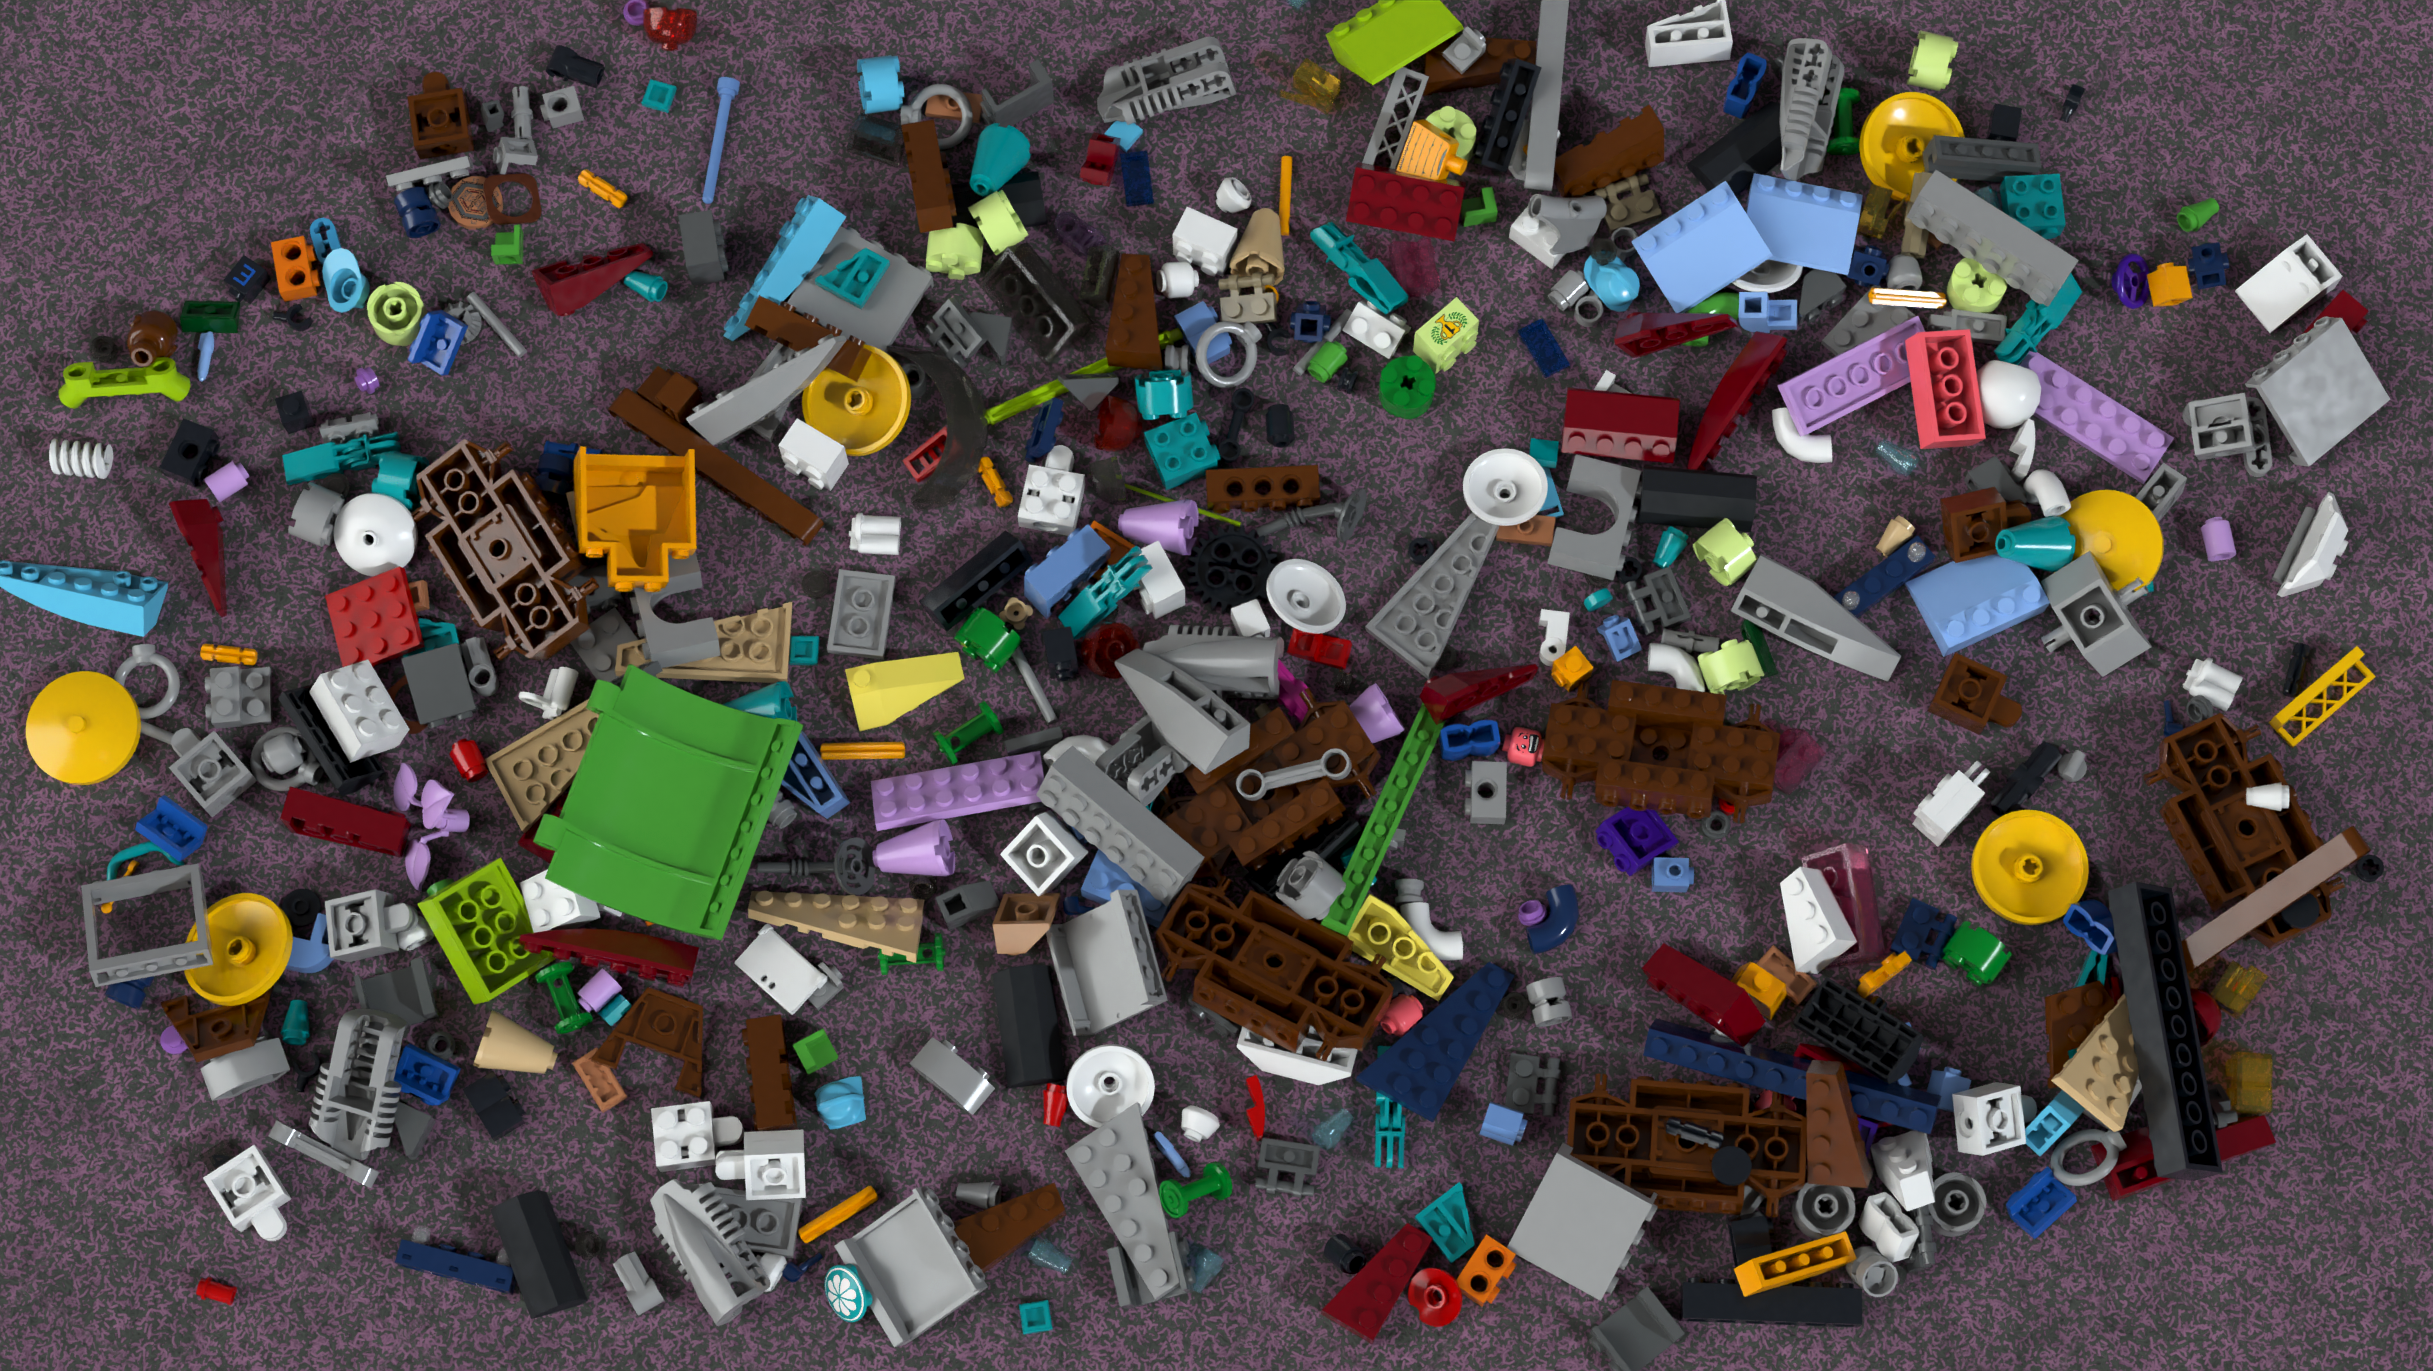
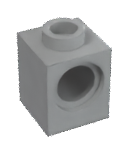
(566, 97)

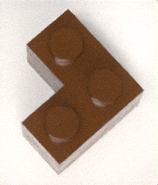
(671, 393)

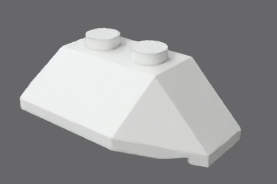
(2318, 549)
(1299, 1065)

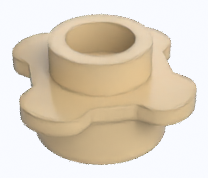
(1016, 605)

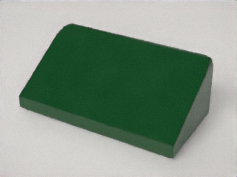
(210, 316)
(1754, 633)

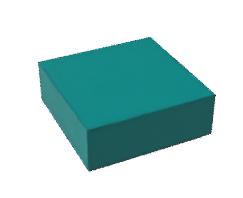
(659, 96)
(1544, 452)
(804, 650)
(614, 1009)
(1035, 1317)

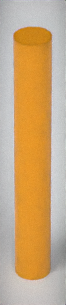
(1285, 194)

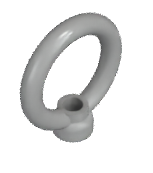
(912, 112)
(1246, 334)
(143, 656)
(309, 771)
(2112, 1142)

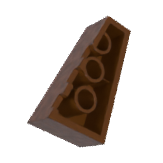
(1484, 71)
(1611, 155)
(929, 177)
(1133, 324)
(800, 332)
(770, 1074)
(1833, 1137)
(1010, 1225)

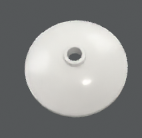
(1769, 277)
(1509, 473)
(389, 525)
(1306, 596)
(1100, 1102)

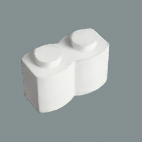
(1888, 1227)

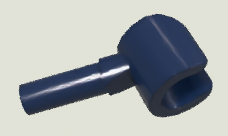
(2170, 727)
(1072, 907)
(793, 1272)

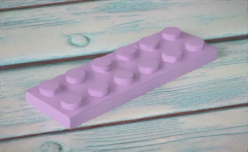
(1850, 378)
(2096, 420)
(957, 790)

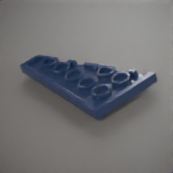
(1433, 1053)

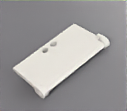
(788, 974)

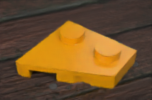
(1891, 966)

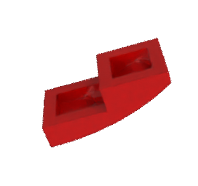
(1320, 648)
(1256, 1115)

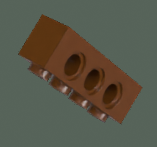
(1274, 478)

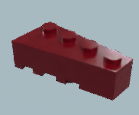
(345, 822)

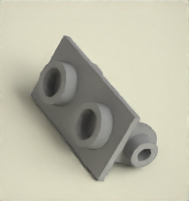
(342, 431)

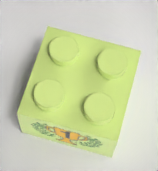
(1446, 336)

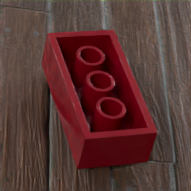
(1405, 202)

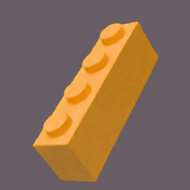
(1795, 1264)

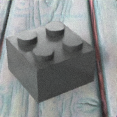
(703, 247)

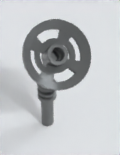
(1347, 514)
(846, 866)

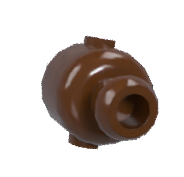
(151, 337)

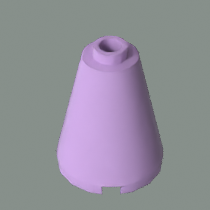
(1164, 522)
(1376, 715)
(918, 851)

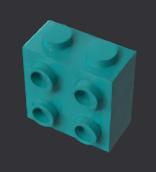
(2035, 202)
(1181, 450)

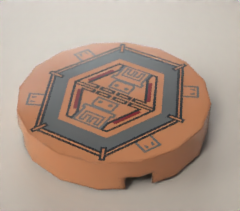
(469, 203)

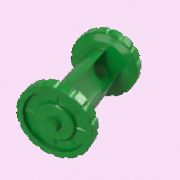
(1844, 140)
(968, 732)
(898, 959)
(564, 998)
(1215, 1181)

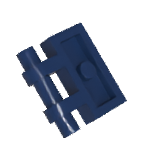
(1044, 427)
(1914, 931)

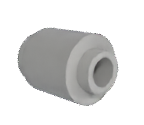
(1568, 289)

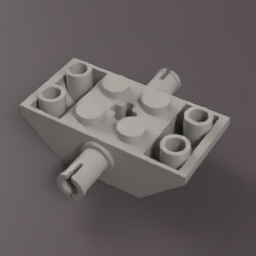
(2102, 643)

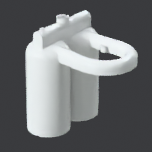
(875, 534)
(2213, 683)
(556, 694)

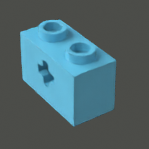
(2052, 1122)

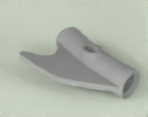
(1571, 218)

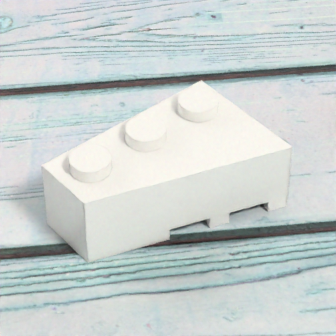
(1690, 38)
(1814, 921)
(1906, 1168)

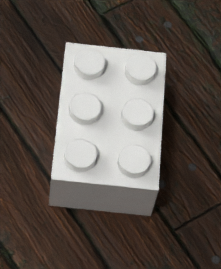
(359, 710)

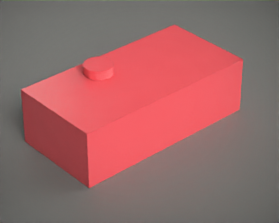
(1945, 389)

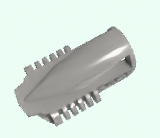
(1155, 84)
(1803, 118)
(1223, 662)
(1146, 758)
(358, 1086)
(702, 1240)

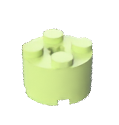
(1931, 61)
(1457, 126)
(998, 222)
(955, 251)
(1970, 297)
(398, 300)
(1726, 552)
(1730, 667)

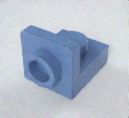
(1619, 637)

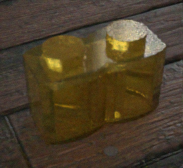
(2250, 1083)

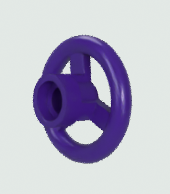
(2126, 281)

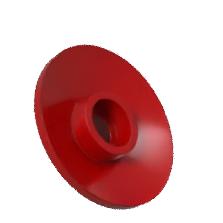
(1423, 1296)

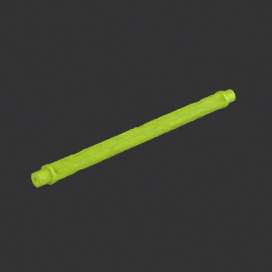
(1055, 388)

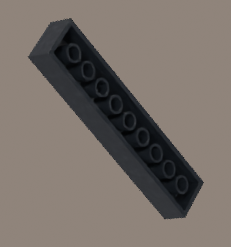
(2164, 1032)

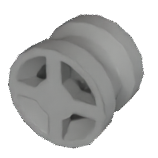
(1177, 358)
(1408, 891)

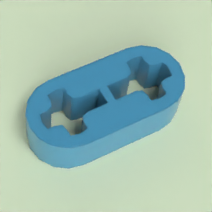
(318, 242)

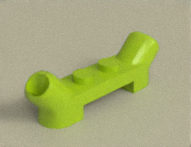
(85, 382)

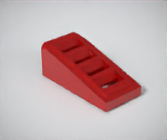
(936, 440)

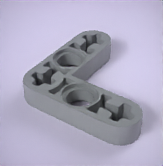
(2259, 424)

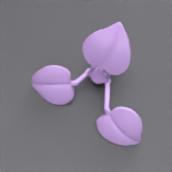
(435, 813)

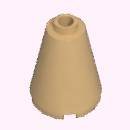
(1260, 247)
(513, 1048)

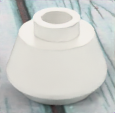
(1233, 196)
(416, 937)
(1198, 1123)
(773, 1266)

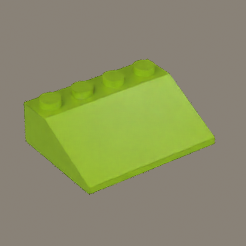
(1391, 36)
(480, 931)

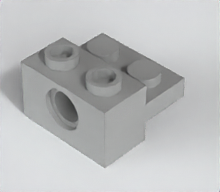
(2224, 439)

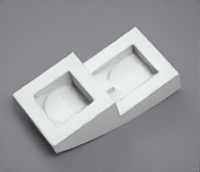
(2023, 446)

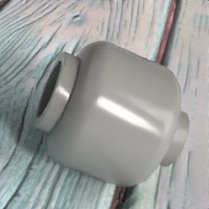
(1904, 273)
(283, 753)

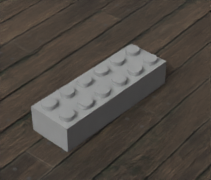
(1991, 238)
(1119, 826)

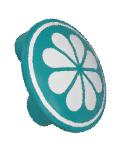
(847, 1292)

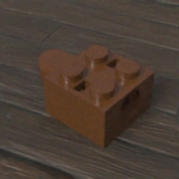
(441, 117)
(1975, 520)
(1972, 696)

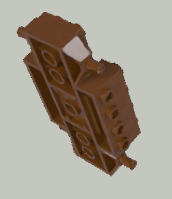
(527, 584)
(1620, 743)
(2213, 774)
(1226, 824)
(1309, 989)
(1633, 1142)

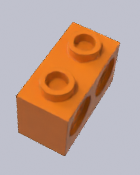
(290, 270)
(1479, 1268)

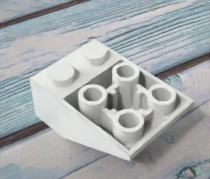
(2289, 284)

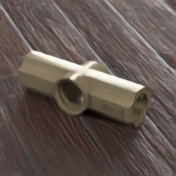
(1915, 238)

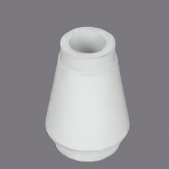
(2269, 796)

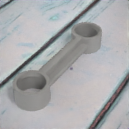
(1592, 298)
(1293, 774)
(338, 1161)

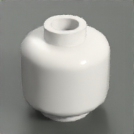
(1177, 279)

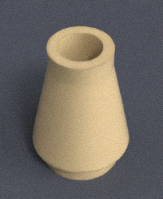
(1895, 535)

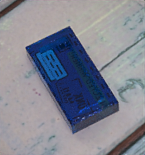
(1136, 178)
(1543, 348)

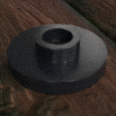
(301, 907)
(2302, 912)
(1731, 1166)

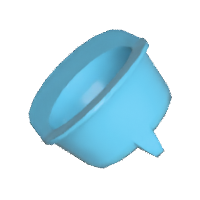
(344, 282)
(1612, 283)
(841, 1102)

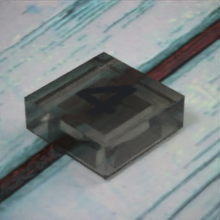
(217, 1155)

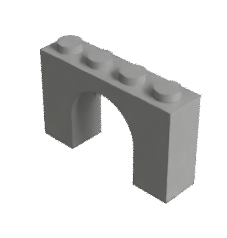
(1601, 552)
(673, 642)

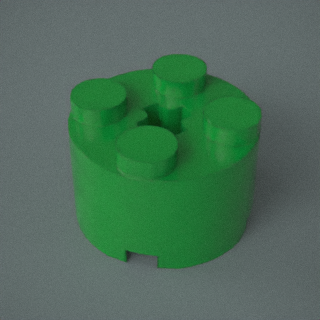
(1410, 372)
(988, 638)
(1976, 953)

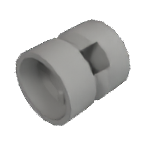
(1545, 992)
(1872, 1272)

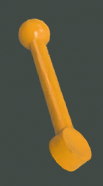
(107, 907)

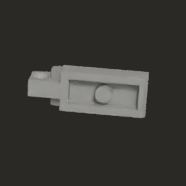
(1983, 326)

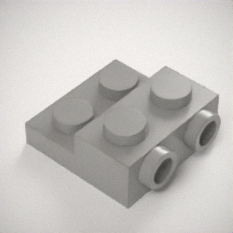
(239, 697)

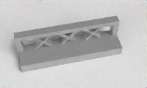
(1388, 111)

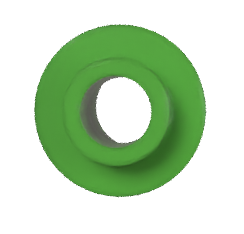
(1327, 361)

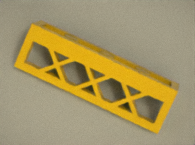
(2318, 687)

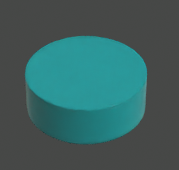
(1597, 599)

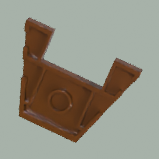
(2070, 1020)
(665, 1026)
(217, 1029)

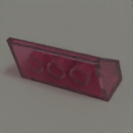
(1852, 884)

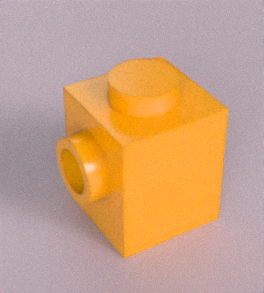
(2169, 285)
(1571, 669)

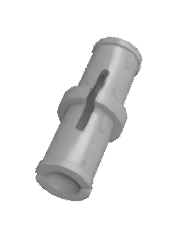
(522, 113)
(1690, 641)

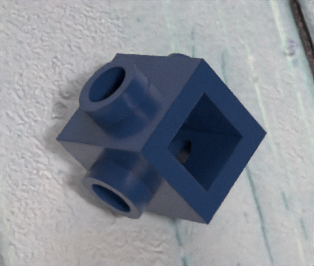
(1868, 256)
(2208, 265)
(1305, 329)

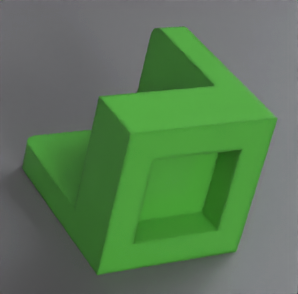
(1479, 209)
(508, 247)
(815, 1051)

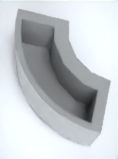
(245, 1069)
(952, 1075)

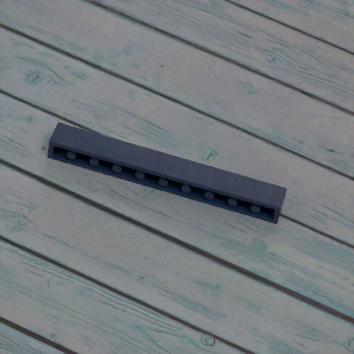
(1786, 1074)

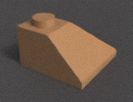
(1023, 921)

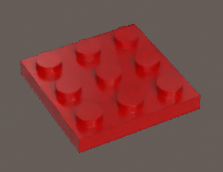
(375, 619)

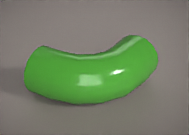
(1715, 304)

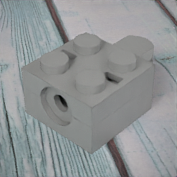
(208, 768)
(366, 924)

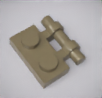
(1631, 210)
(1257, 307)

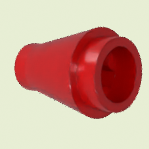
(1055, 1104)

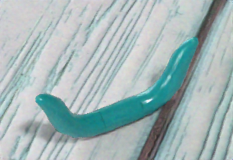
(133, 852)

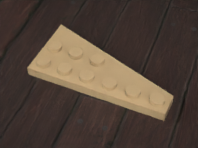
(750, 650)
(542, 764)
(848, 919)
(2104, 1069)

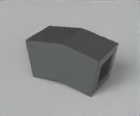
(492, 115)

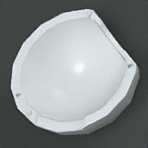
(2007, 393)

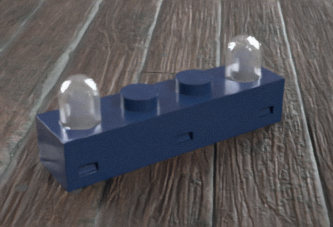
(1886, 577)
(451, 1265)

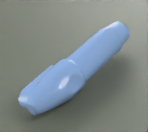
(206, 346)
(1168, 1150)

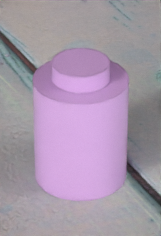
(227, 480)
(2218, 539)
(598, 991)

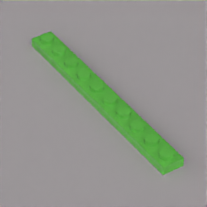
(1383, 821)

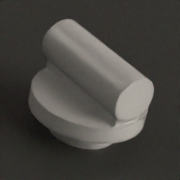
(2072, 766)

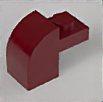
(1100, 159)

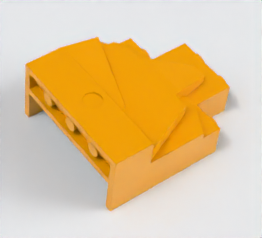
(635, 514)

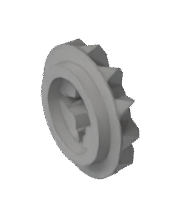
(471, 318)

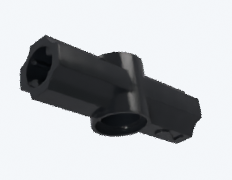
(2026, 779)

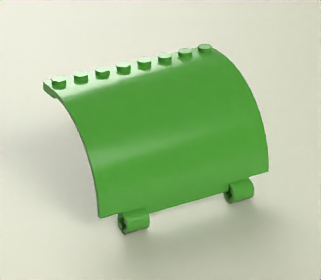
(667, 804)

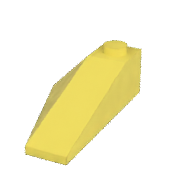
(895, 687)
(1385, 932)

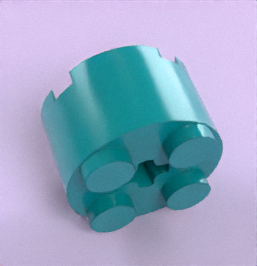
(1164, 394)
(399, 479)

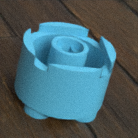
(879, 84)

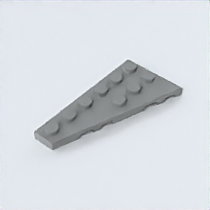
(1428, 605)
(1125, 1186)

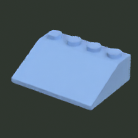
(1805, 222)
(1702, 248)
(1976, 599)

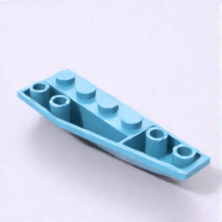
(791, 259)
(88, 595)

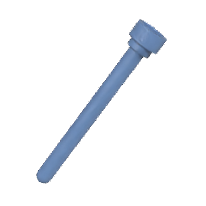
(727, 90)

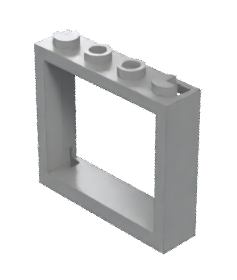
(153, 961)

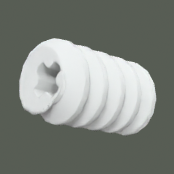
(80, 460)

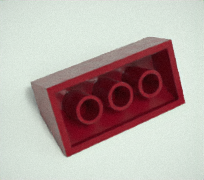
(1620, 425)

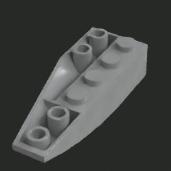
(764, 394)
(1811, 619)
(1185, 711)

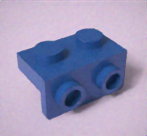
(437, 341)
(172, 829)
(426, 1075)
(2039, 1203)

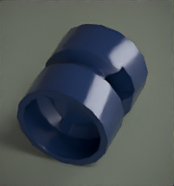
(417, 212)
(553, 478)
(129, 992)

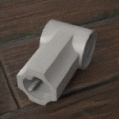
(480, 665)
(641, 1289)

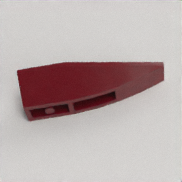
(1732, 398)
(619, 950)
(2136, 1167)

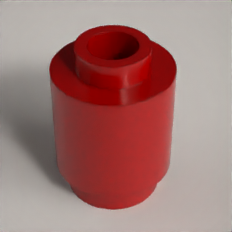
(469, 760)

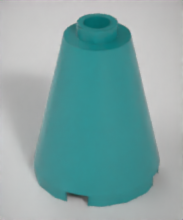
(998, 158)
(2038, 543)
(767, 702)

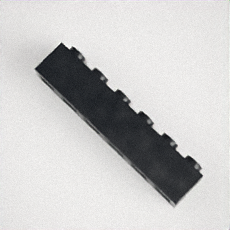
(1777, 1306)

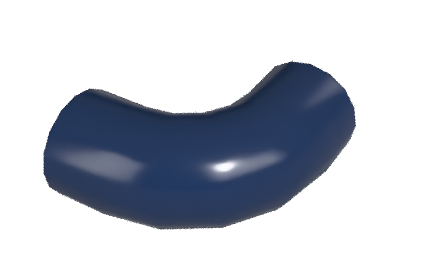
(1560, 922)

